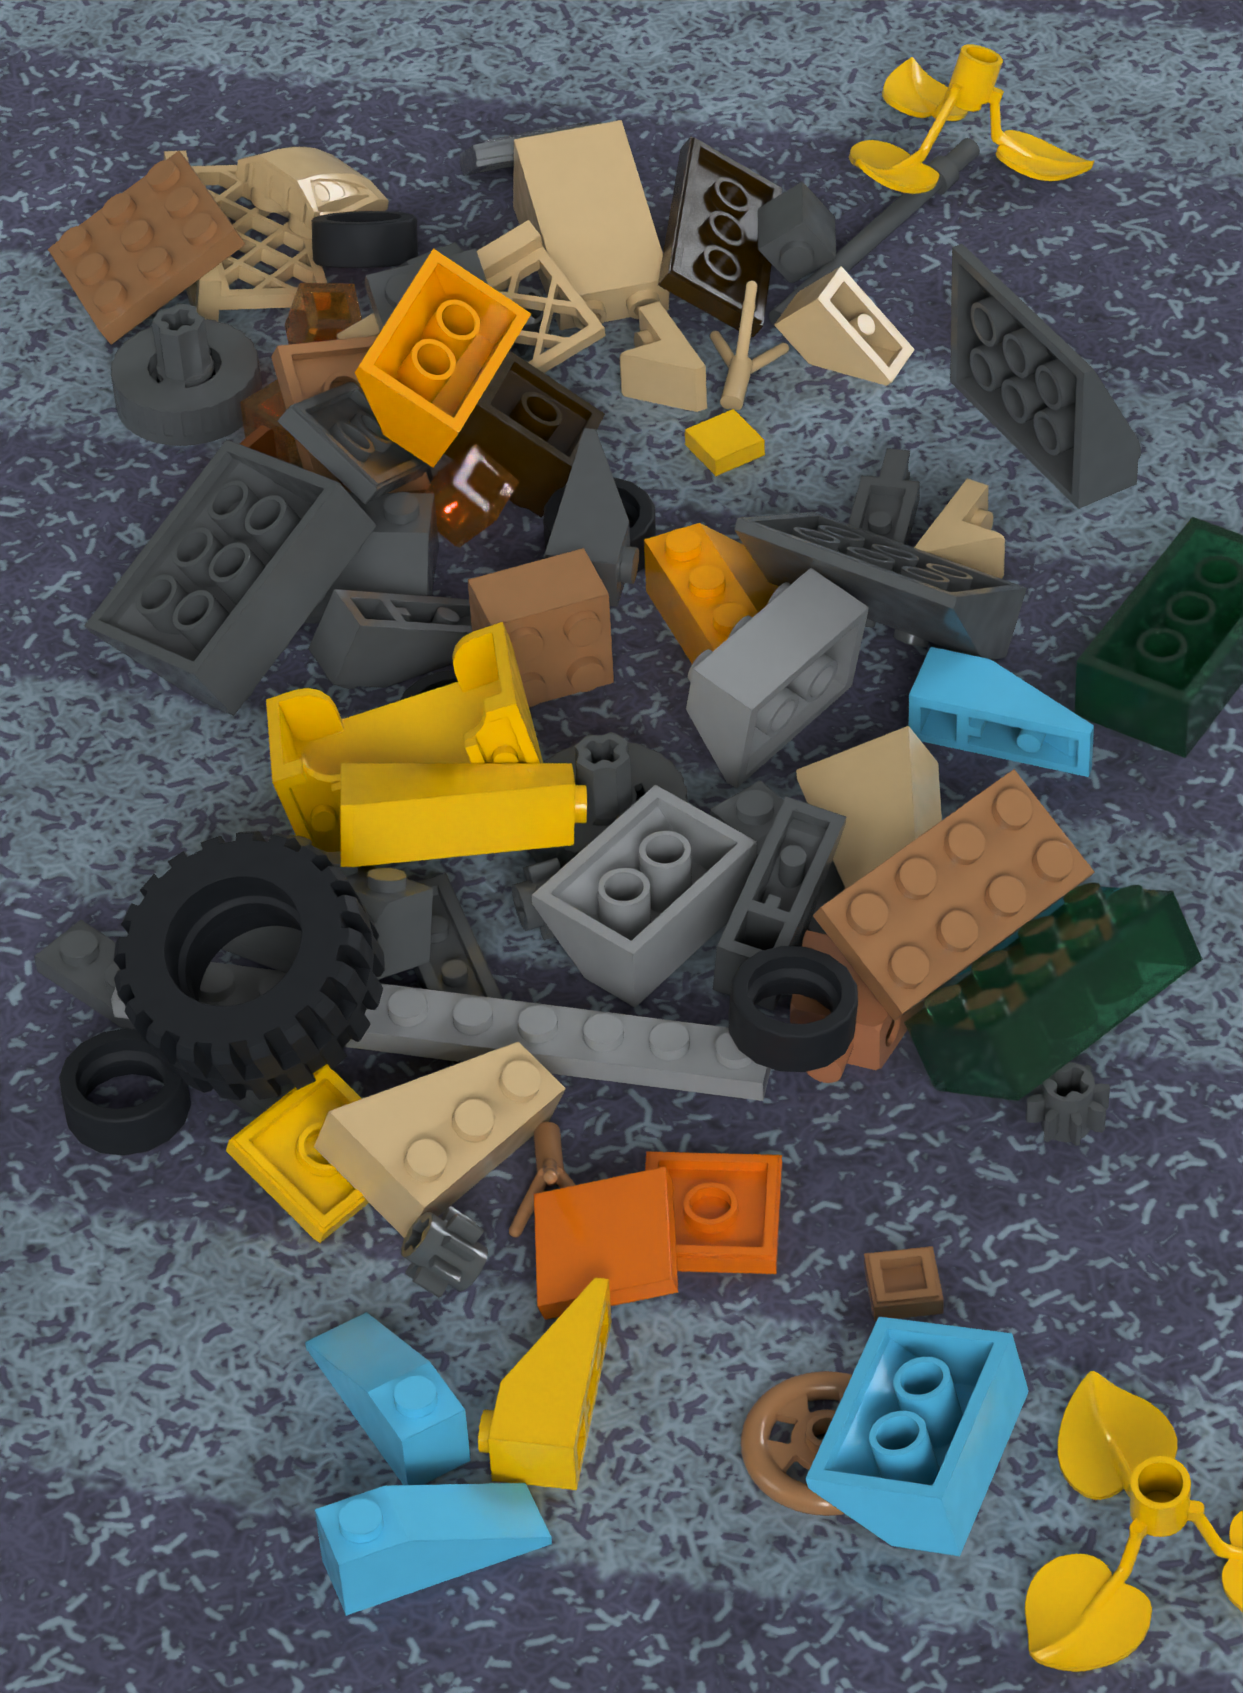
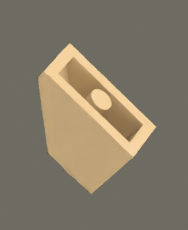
(844, 330)

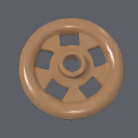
(769, 1460)

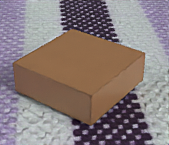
(903, 1283)

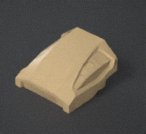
(307, 186)

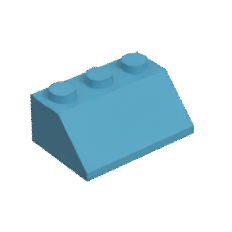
(921, 1432)

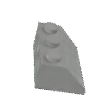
(775, 673)
(646, 893)

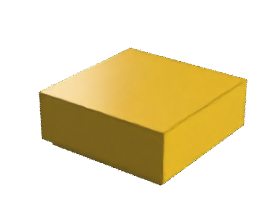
(724, 442)

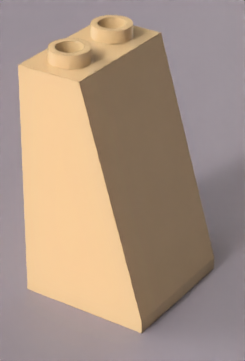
(591, 218)

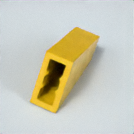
(455, 810)

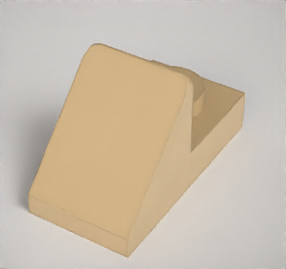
(663, 364)
(965, 533)

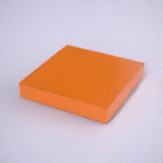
(724, 1210)
(607, 1231)

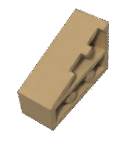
(439, 1133)

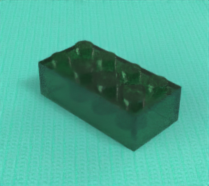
(1171, 646)
(1052, 990)

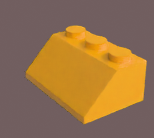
(437, 356)
(703, 585)

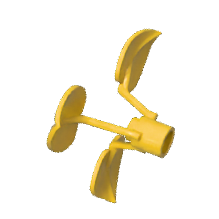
(971, 86)
(1107, 1443)

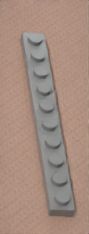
(559, 1037)

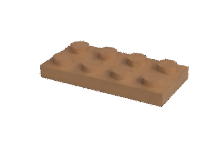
(953, 894)

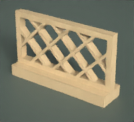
(504, 265)
(270, 291)

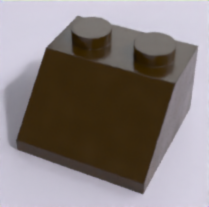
(528, 429)

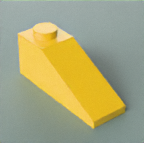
(550, 1398)

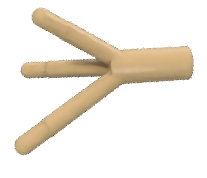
(740, 365)

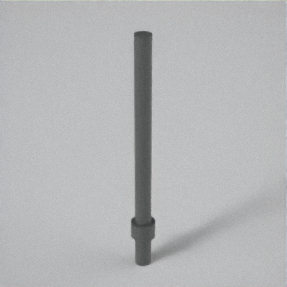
(891, 218)

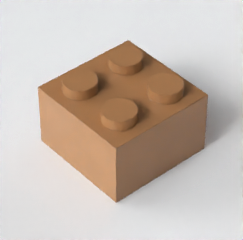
(554, 620)

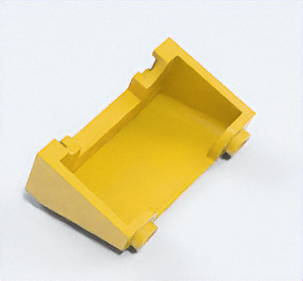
(462, 722)

